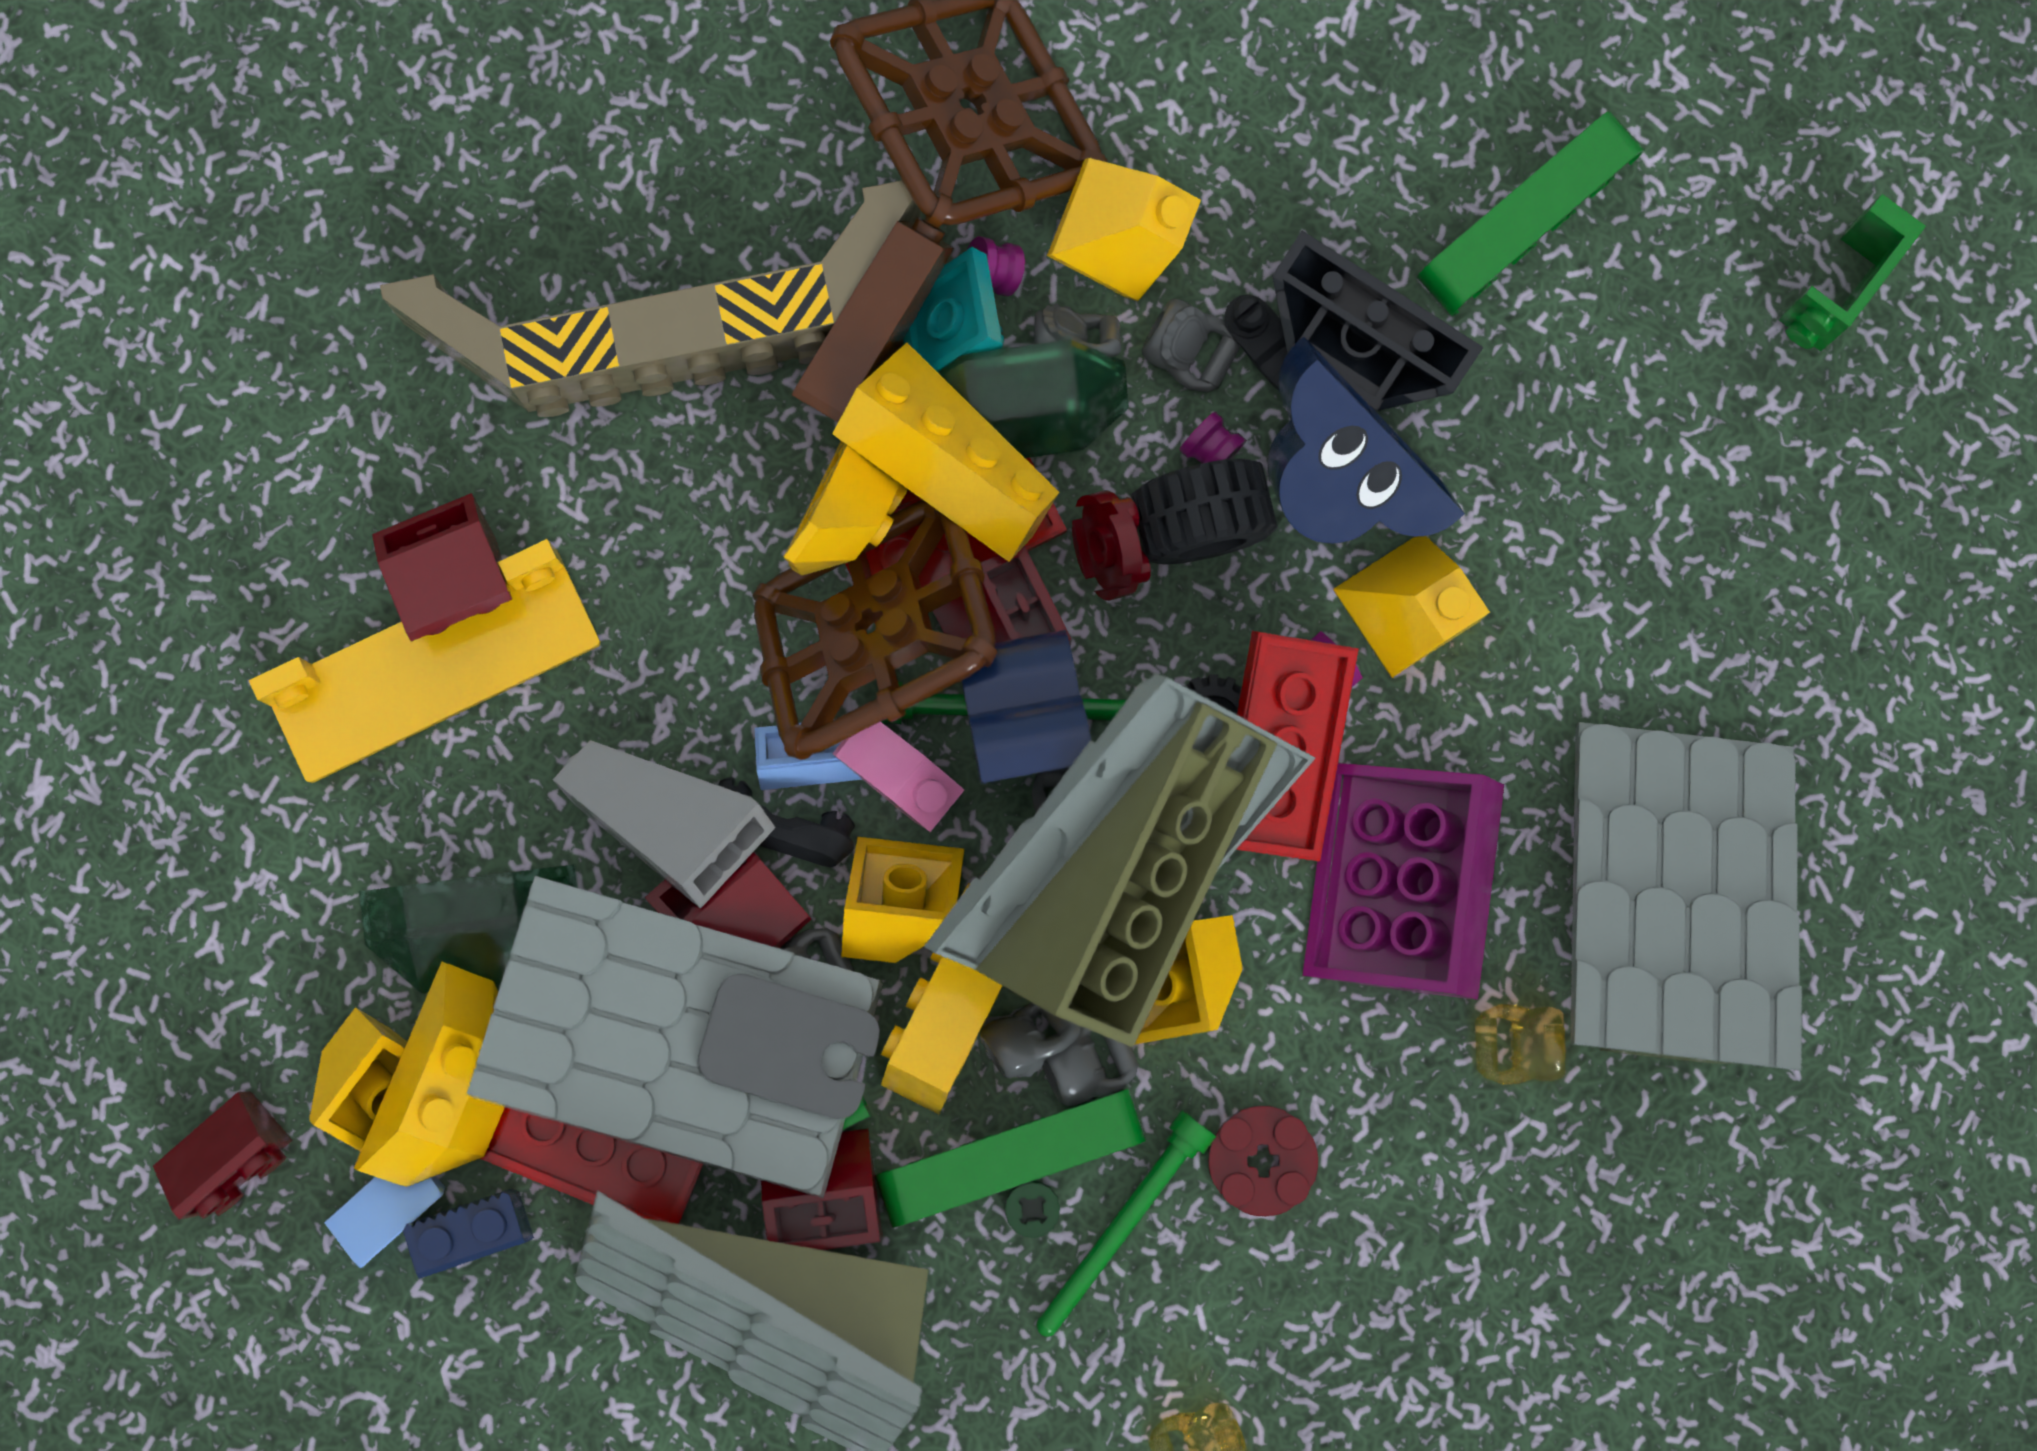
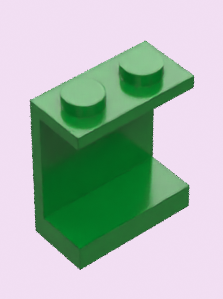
(1882, 237)

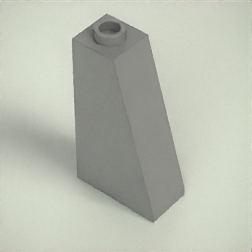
(668, 819)

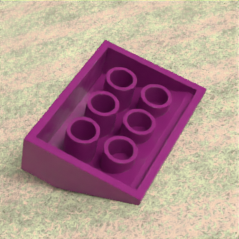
(1405, 880)

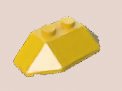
(844, 513)
(426, 1115)

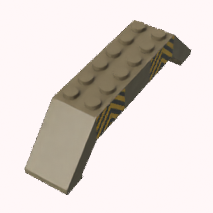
(660, 336)

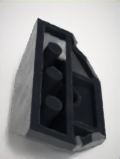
(1367, 329)

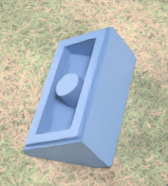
(780, 770)
(379, 1215)

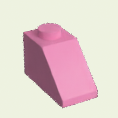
(900, 774)

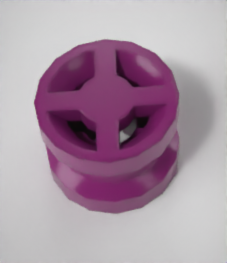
(1004, 262)
(1212, 441)

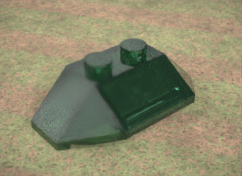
(1043, 394)
(451, 921)

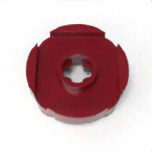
(1110, 545)
(1241, 1184)

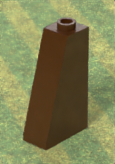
(875, 316)

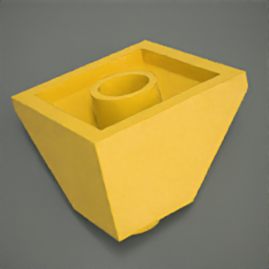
(1122, 227)
(1411, 603)
(897, 897)
(1197, 983)
(354, 1077)

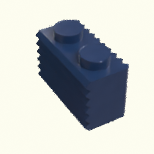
(467, 1232)

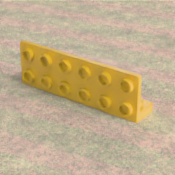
(399, 687)

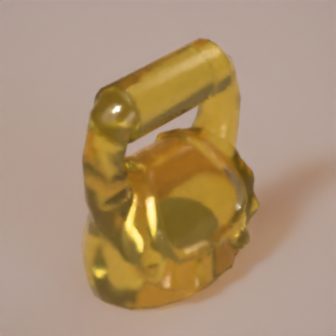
(1535, 1043)
(1205, 1430)

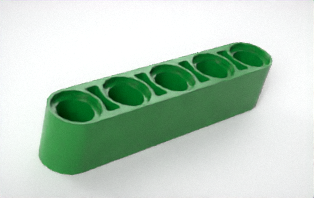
(1530, 212)
(1010, 1158)

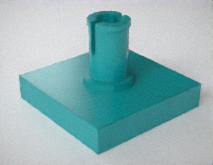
(957, 313)

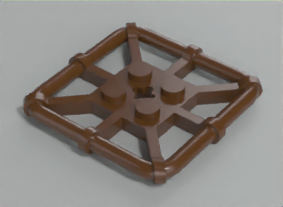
(958, 132)
(901, 634)

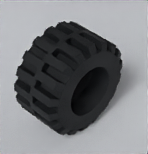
(1204, 511)

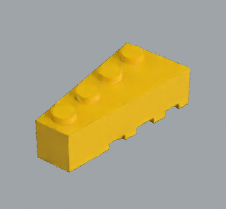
(945, 452)
(940, 1032)

